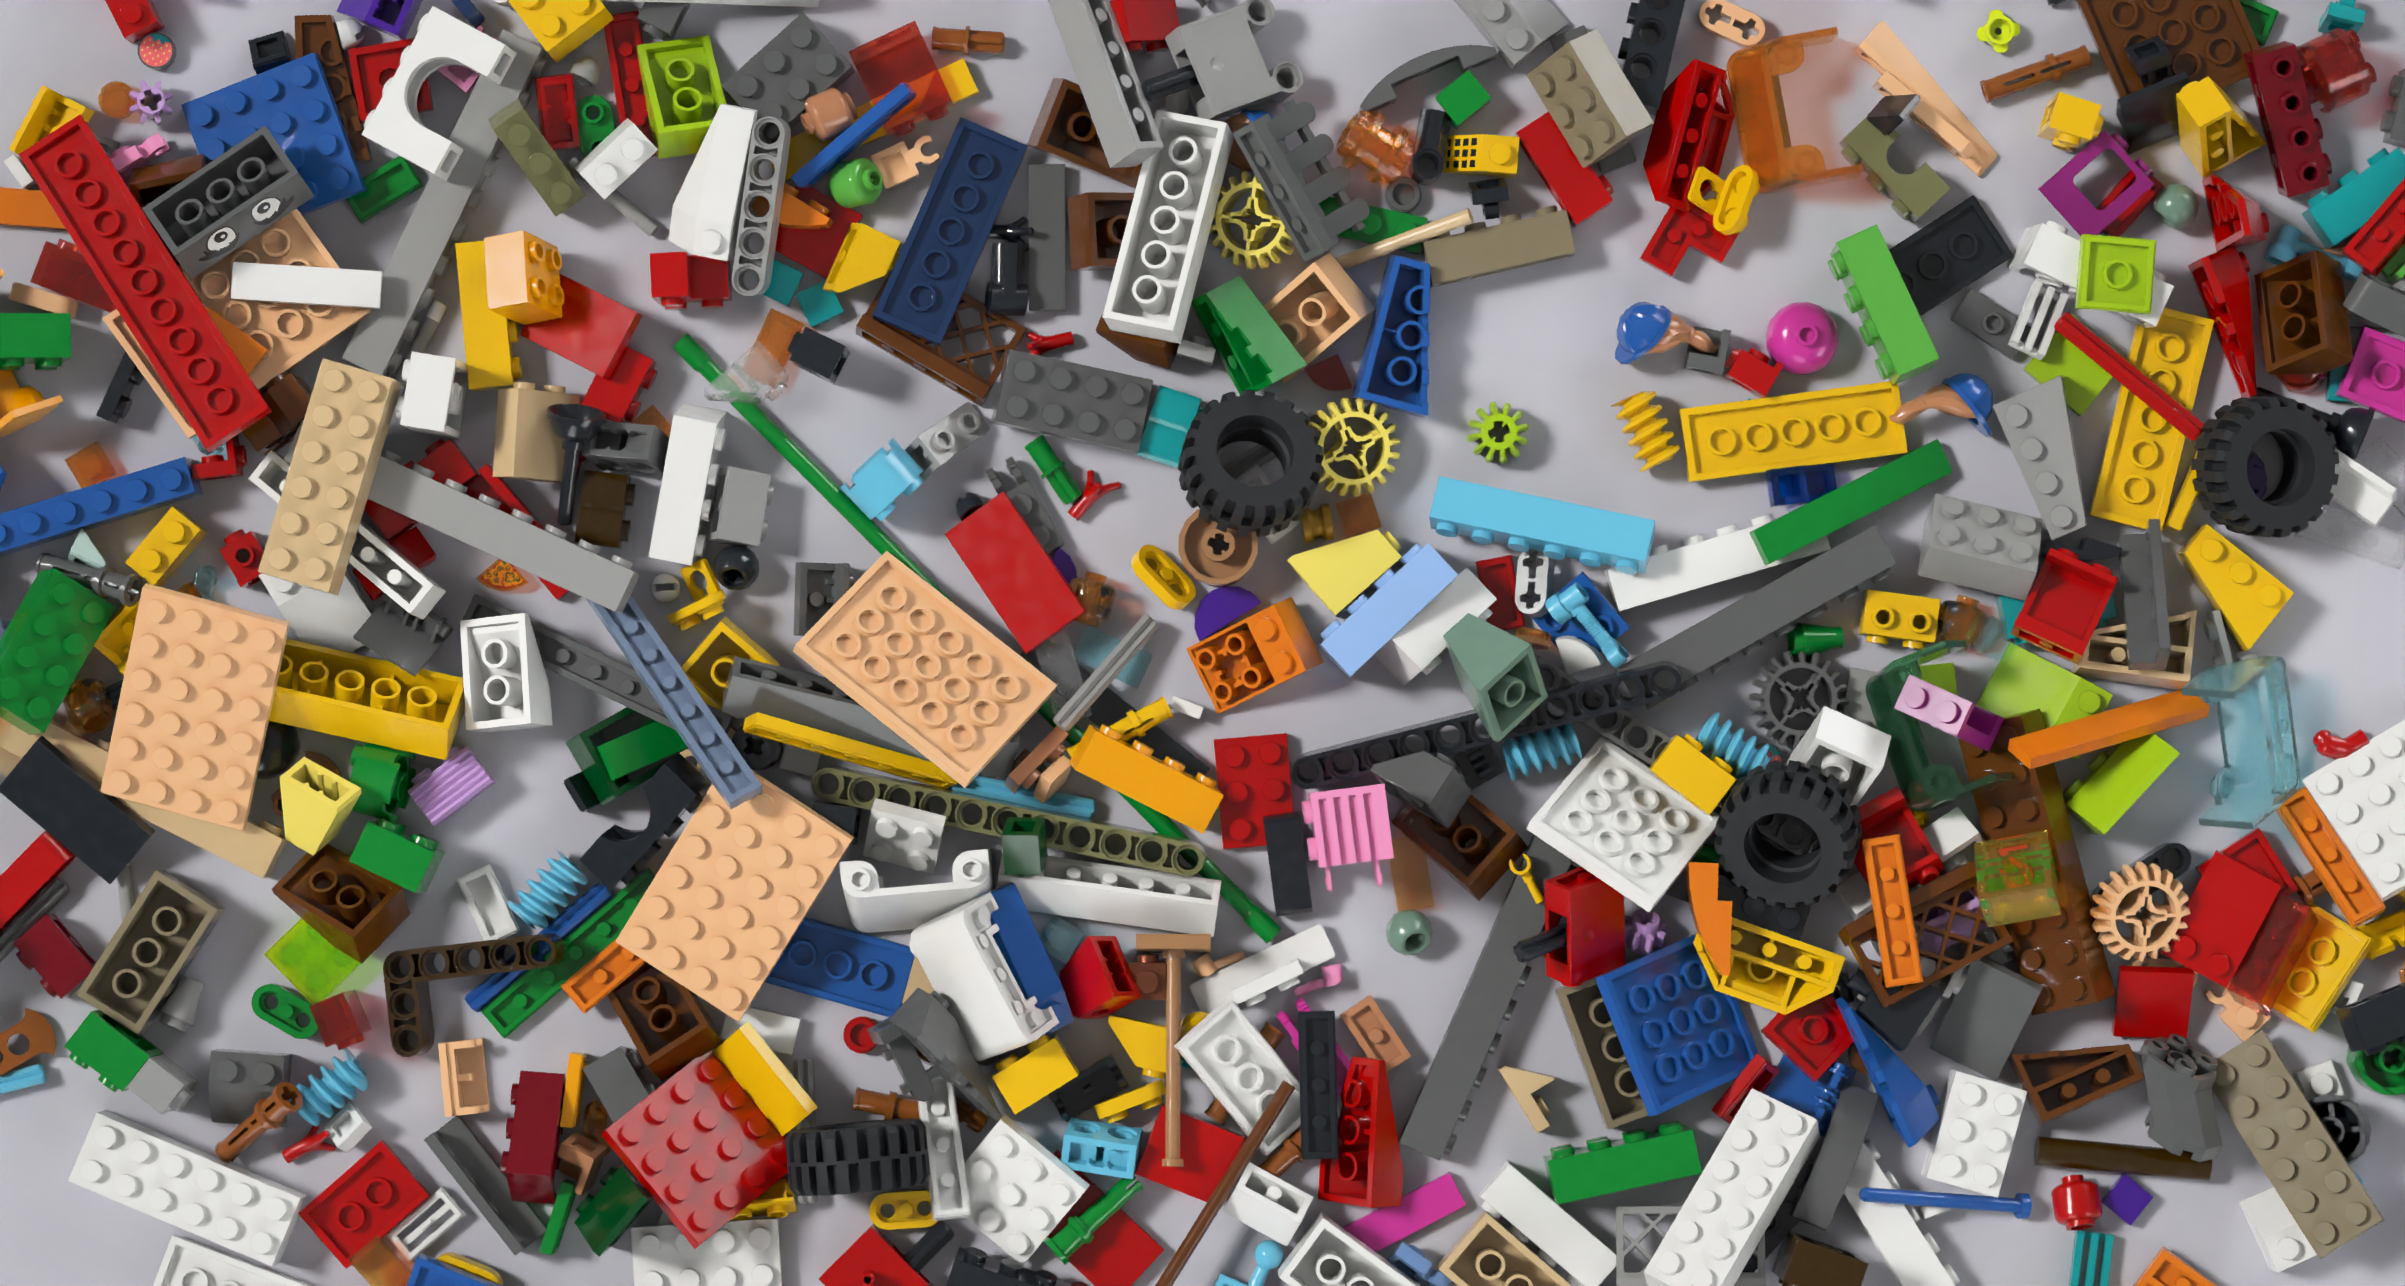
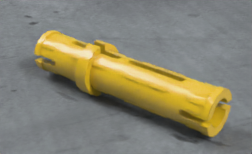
(1138, 722)

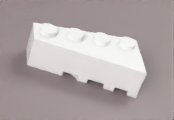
(2056, 260)
(687, 483)

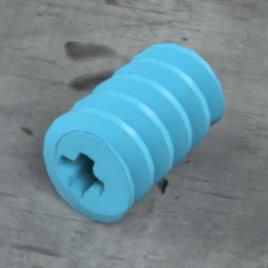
(1732, 747)
(1540, 749)
(548, 891)
(331, 1088)

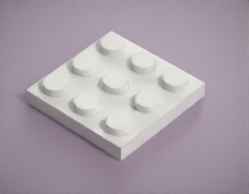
(1018, 1189)

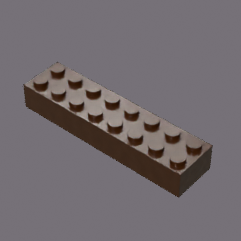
(2057, 949)

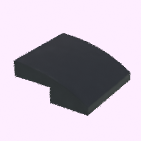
(2150, 113)

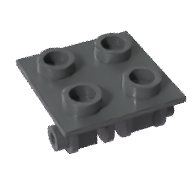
(402, 636)

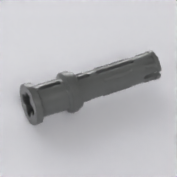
(96, 578)

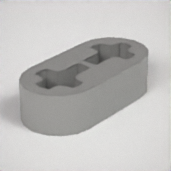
(1526, 581)

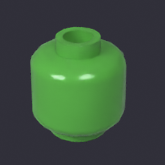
(855, 183)

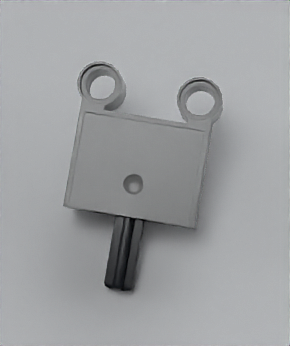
(1223, 64)

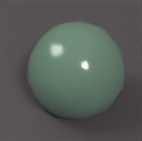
(2176, 205)
(1409, 932)

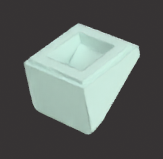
(85, 552)

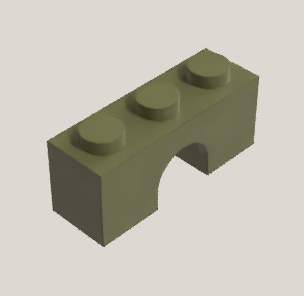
(536, 157)
(1912, 192)

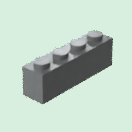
(619, 1081)

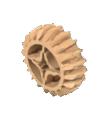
(2142, 938)

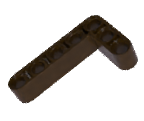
(456, 965)

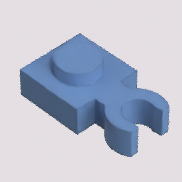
(1414, 1263)

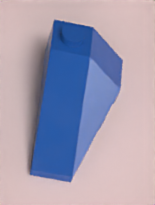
(1027, 955)
(1901, 1092)

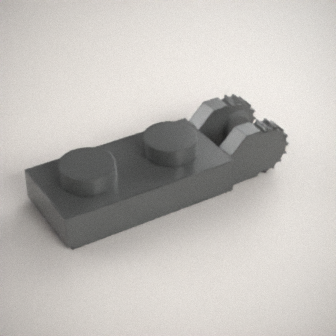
(1029, 506)

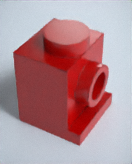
(1751, 371)
(247, 572)

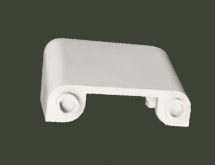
(907, 907)
(976, 980)

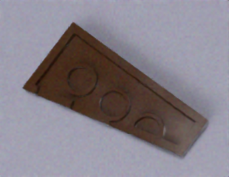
(321, 36)

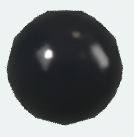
(736, 567)

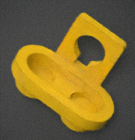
(1731, 198)
(704, 604)

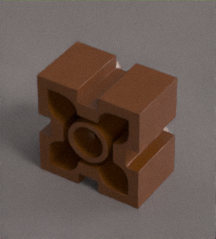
(289, 401)

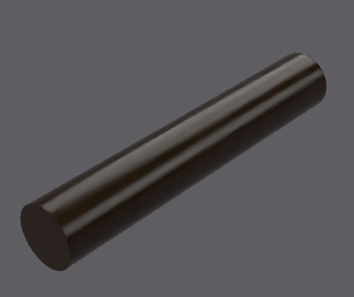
(2119, 1158)

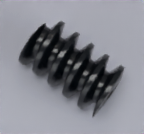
(771, 750)

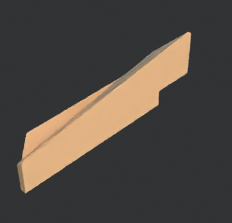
(1935, 111)

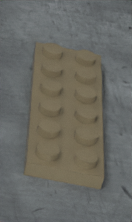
(2293, 1146)

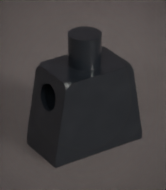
(1899, 1021)

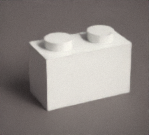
(616, 158)
(1267, 1204)

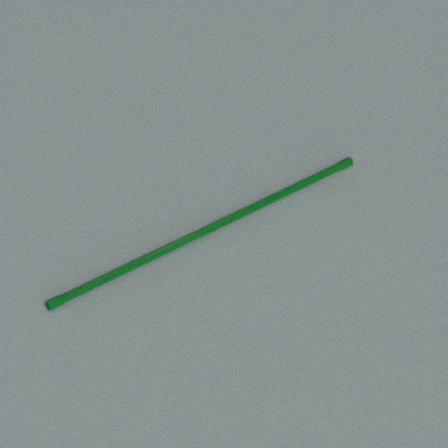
(702, 362)

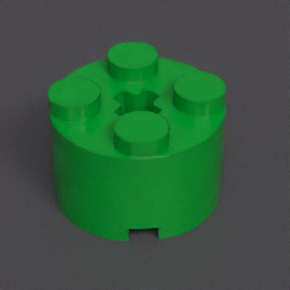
(383, 779)
(2376, 1074)

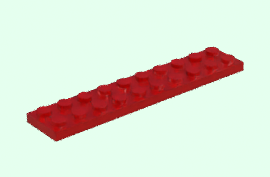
(145, 283)

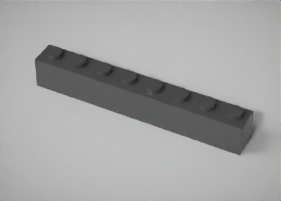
(1768, 611)
(823, 706)

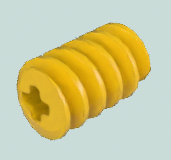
(1646, 429)

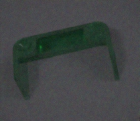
(1920, 781)

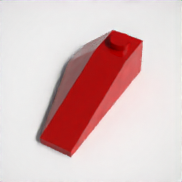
(2233, 215)
(2226, 297)
(1368, 1143)

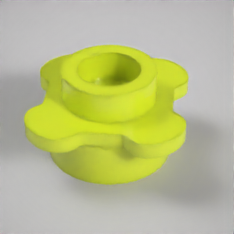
(2008, 28)

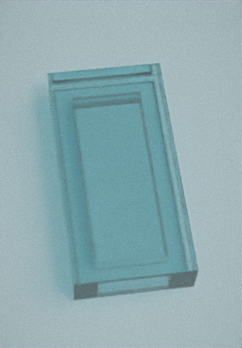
(1096, 646)

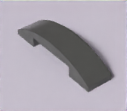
(1466, 55)
(1836, 1156)

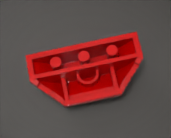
(1689, 133)

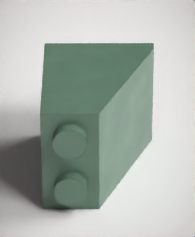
(1495, 673)

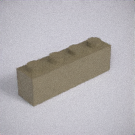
(1499, 247)

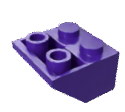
(387, 16)

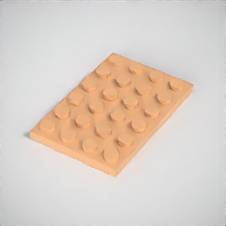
(284, 329)
(925, 669)
(194, 706)
(734, 894)

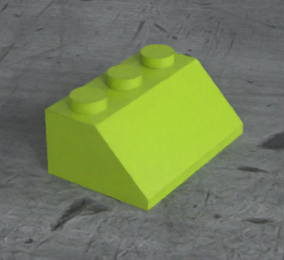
(2117, 781)

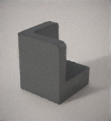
(1709, 362)

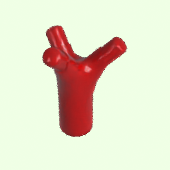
(1044, 344)
(1091, 493)
(308, 1144)

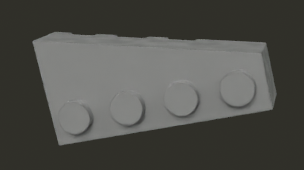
(2044, 448)

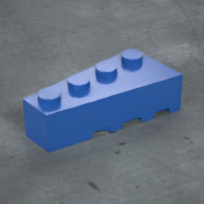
(1396, 348)

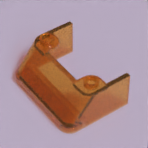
(1762, 116)

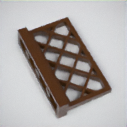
(932, 361)
(1922, 900)

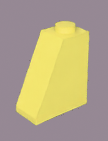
(1346, 567)
(315, 804)

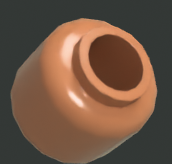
(828, 114)

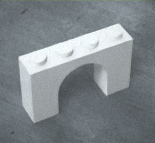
(438, 44)

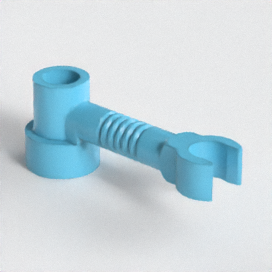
(2288, 246)
(1571, 604)

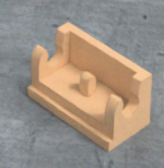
(464, 1077)

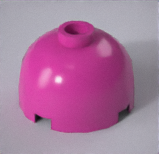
(1802, 338)

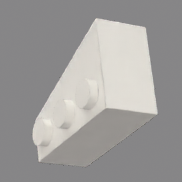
(1422, 640)

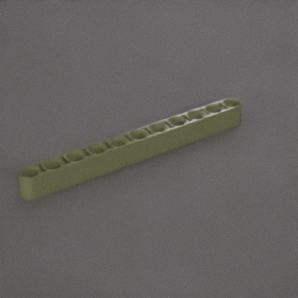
(991, 825)

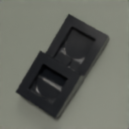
(2088, 549)

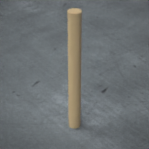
(1405, 239)

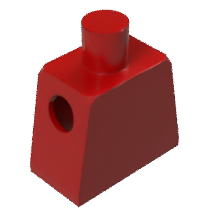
(1098, 979)

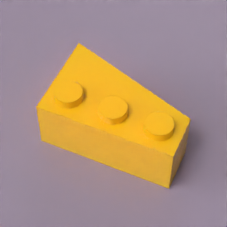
(2213, 127)
(2234, 585)

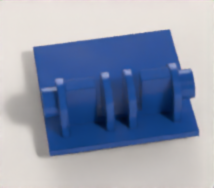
(1598, 606)
(1810, 1097)

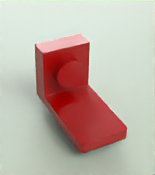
(215, 467)

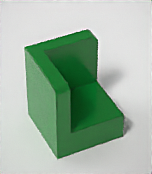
(1463, 99)

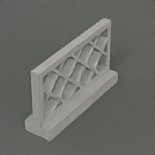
(1638, 1278)

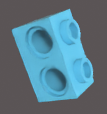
(1101, 1148)

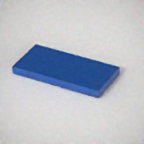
(845, 967)

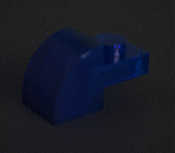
(1799, 484)

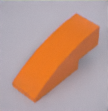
(1710, 915)

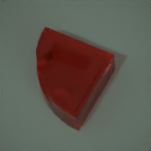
(1329, 374)

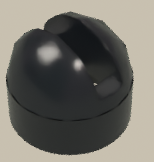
(968, 505)

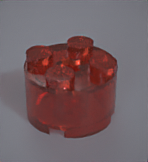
(2336, 68)

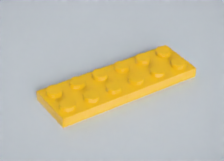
(1791, 431)
(2141, 445)

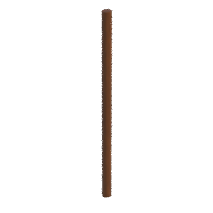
(1226, 1184)

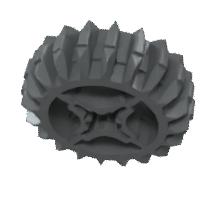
(1773, 679)

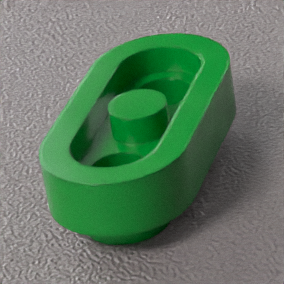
(594, 131)
(286, 1013)

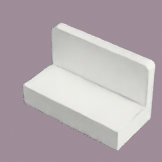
(2362, 491)

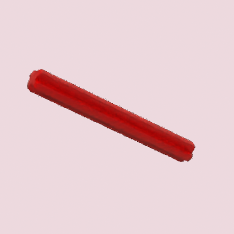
(2129, 376)

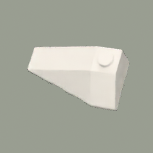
(711, 196)

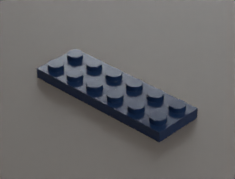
(950, 231)

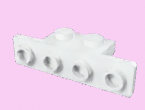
(1269, 968)

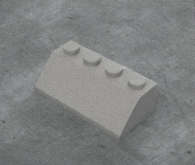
(1514, 26)

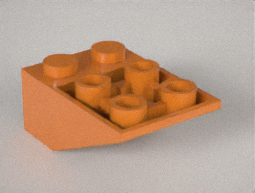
(1255, 655)

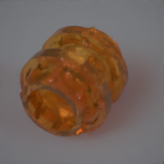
(1375, 147)

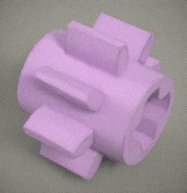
(155, 93)
(1644, 931)

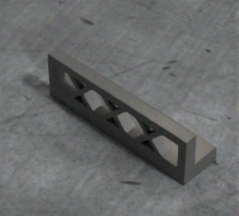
(2144, 599)
(485, 1184)

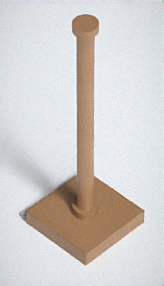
(1173, 950)

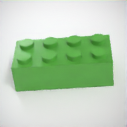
(1883, 306)

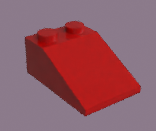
(2223, 918)

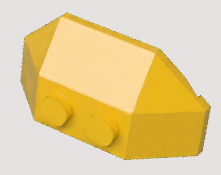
(1773, 969)

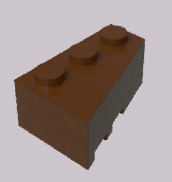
(2074, 1078)

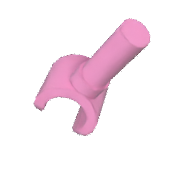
(1331, 976)

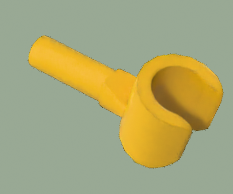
(1528, 878)

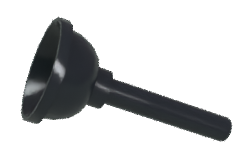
(574, 426)
(2347, 428)

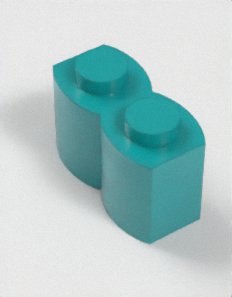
(1168, 426)

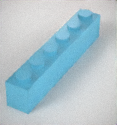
(1542, 525)

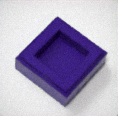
(2126, 1199)

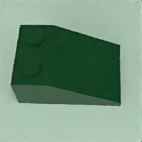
(591, 764)
(613, 1209)

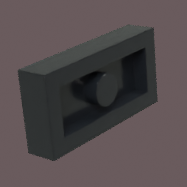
(116, 400)

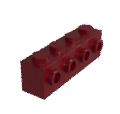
(2288, 119)

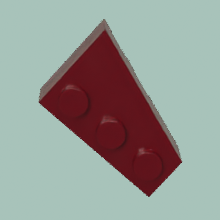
(534, 1137)

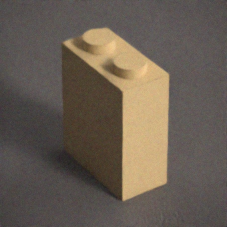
(524, 435)

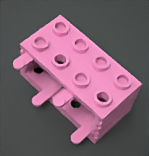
(1348, 828)

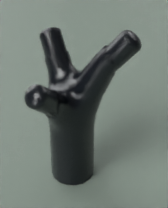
(1012, 232)

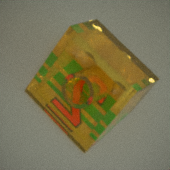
(2017, 879)

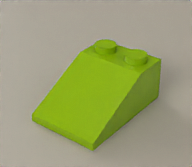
(680, 93)
(2031, 683)

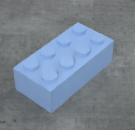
(1388, 609)

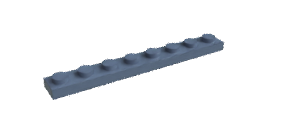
(681, 703)

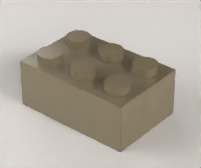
(1590, 98)

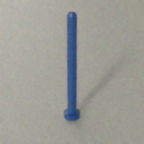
(2020, 1205)

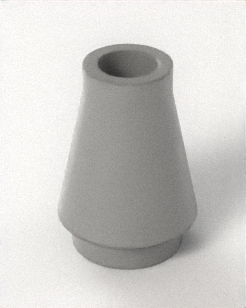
(182, 1006)

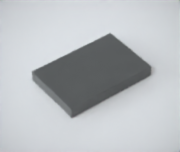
(1986, 1017)

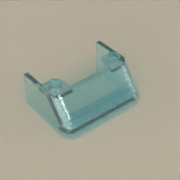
(2255, 739)

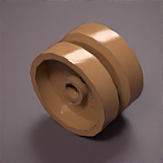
(1213, 567)

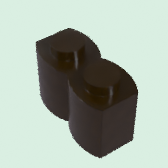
(604, 509)

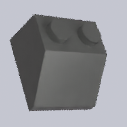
(1425, 784)
(241, 1080)

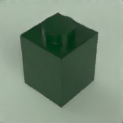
(1024, 846)

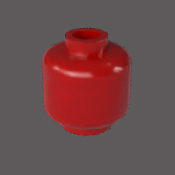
(2076, 1203)

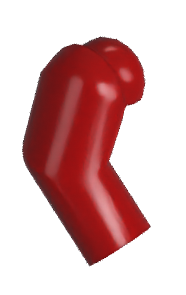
(2336, 747)

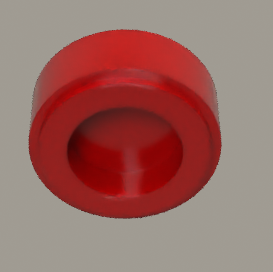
(856, 1034)

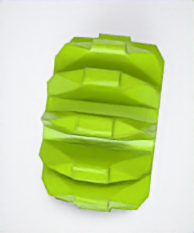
(1488, 425)

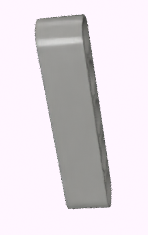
(770, 189)

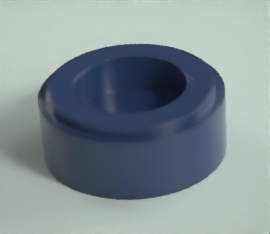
(470, 12)

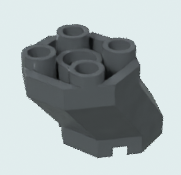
(2180, 1097)

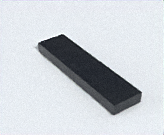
(1318, 1085)

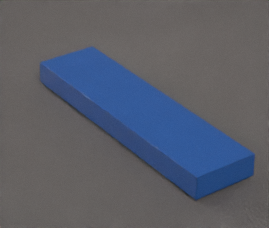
(854, 136)

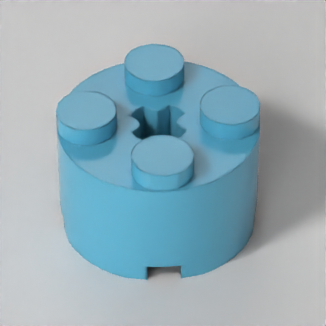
(883, 480)

